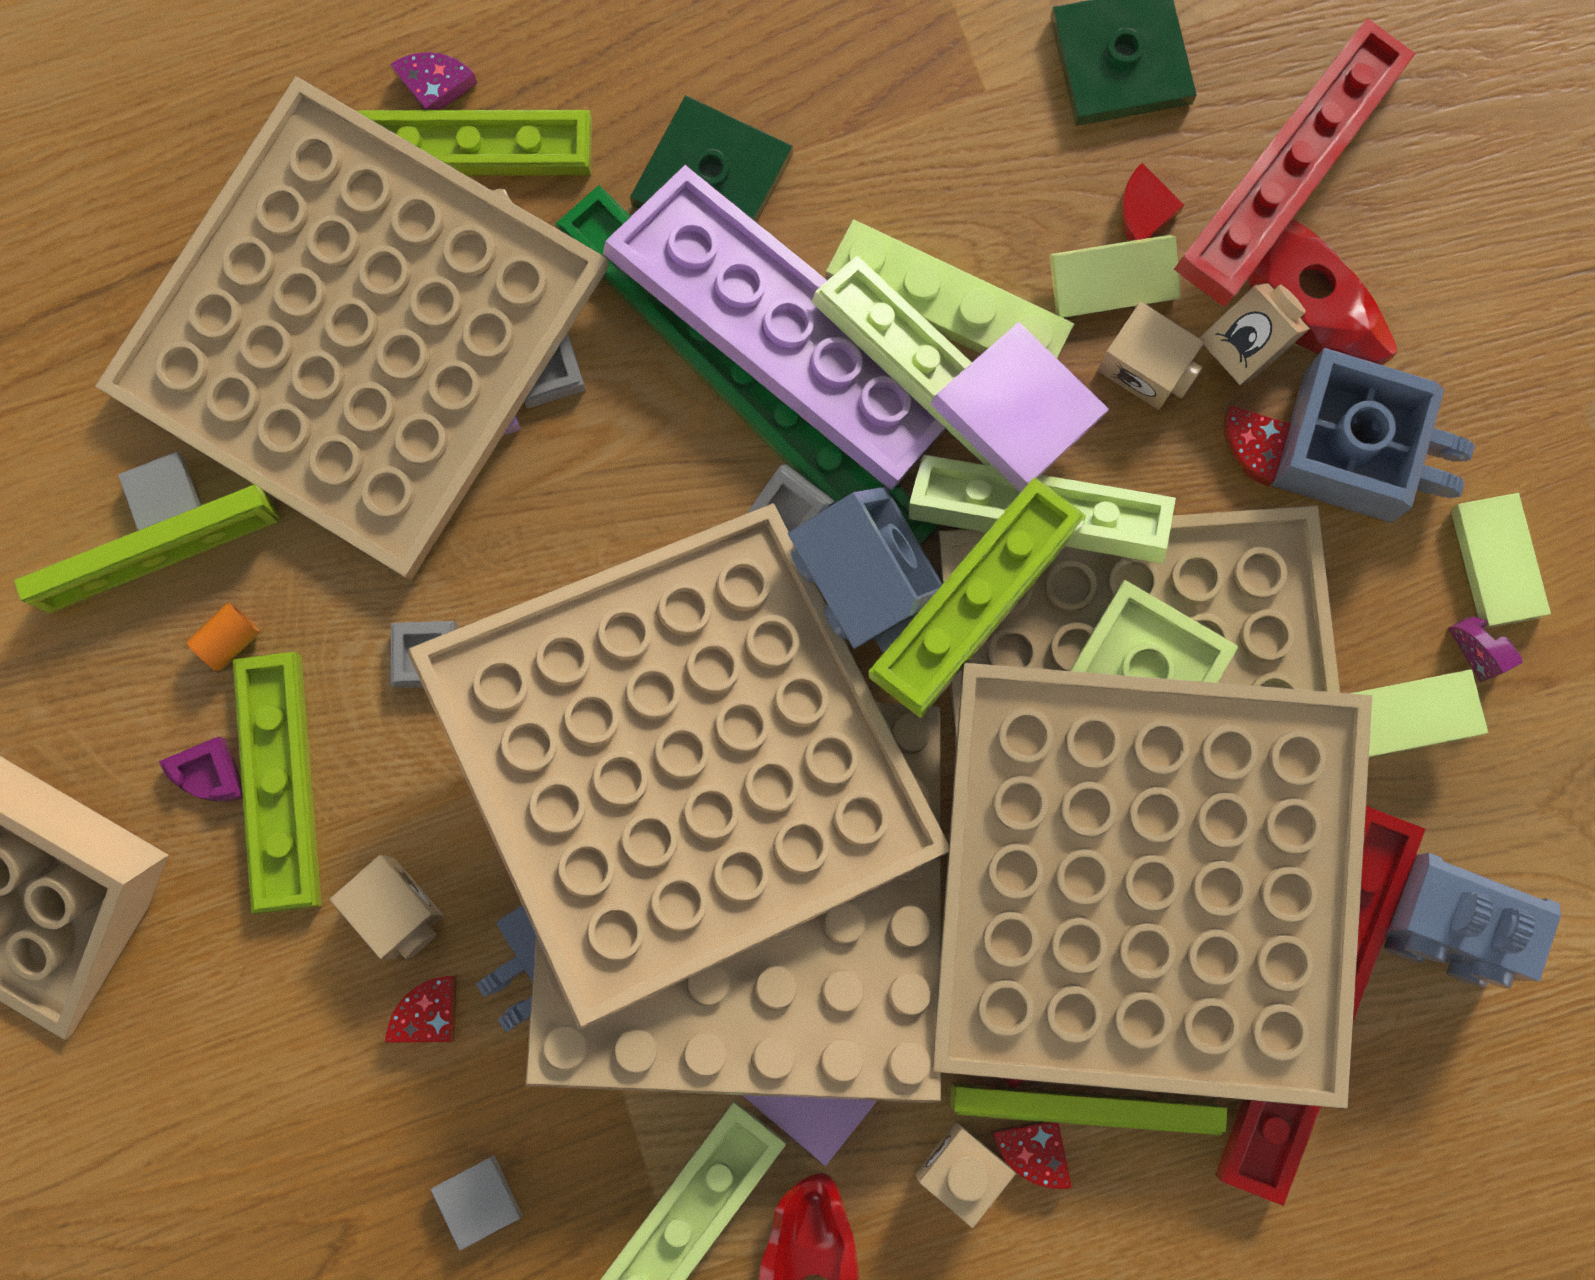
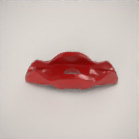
(1344, 320)
(811, 1234)

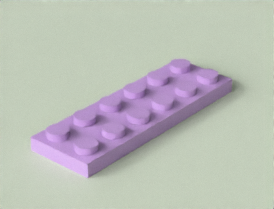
(757, 309)

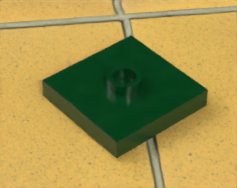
(1122, 58)
(722, 151)

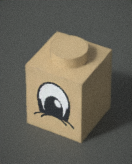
(1256, 331)
(1152, 357)
(388, 909)
(964, 1174)

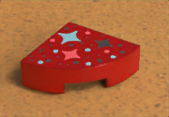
(1256, 442)
(425, 1013)
(1035, 1153)

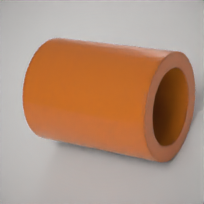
(223, 637)

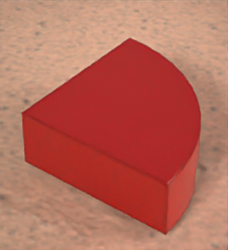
(1147, 205)

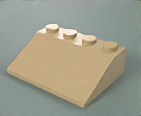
(66, 898)

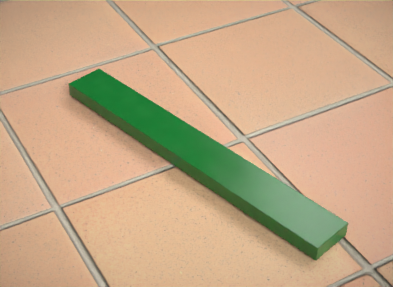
(770, 418)

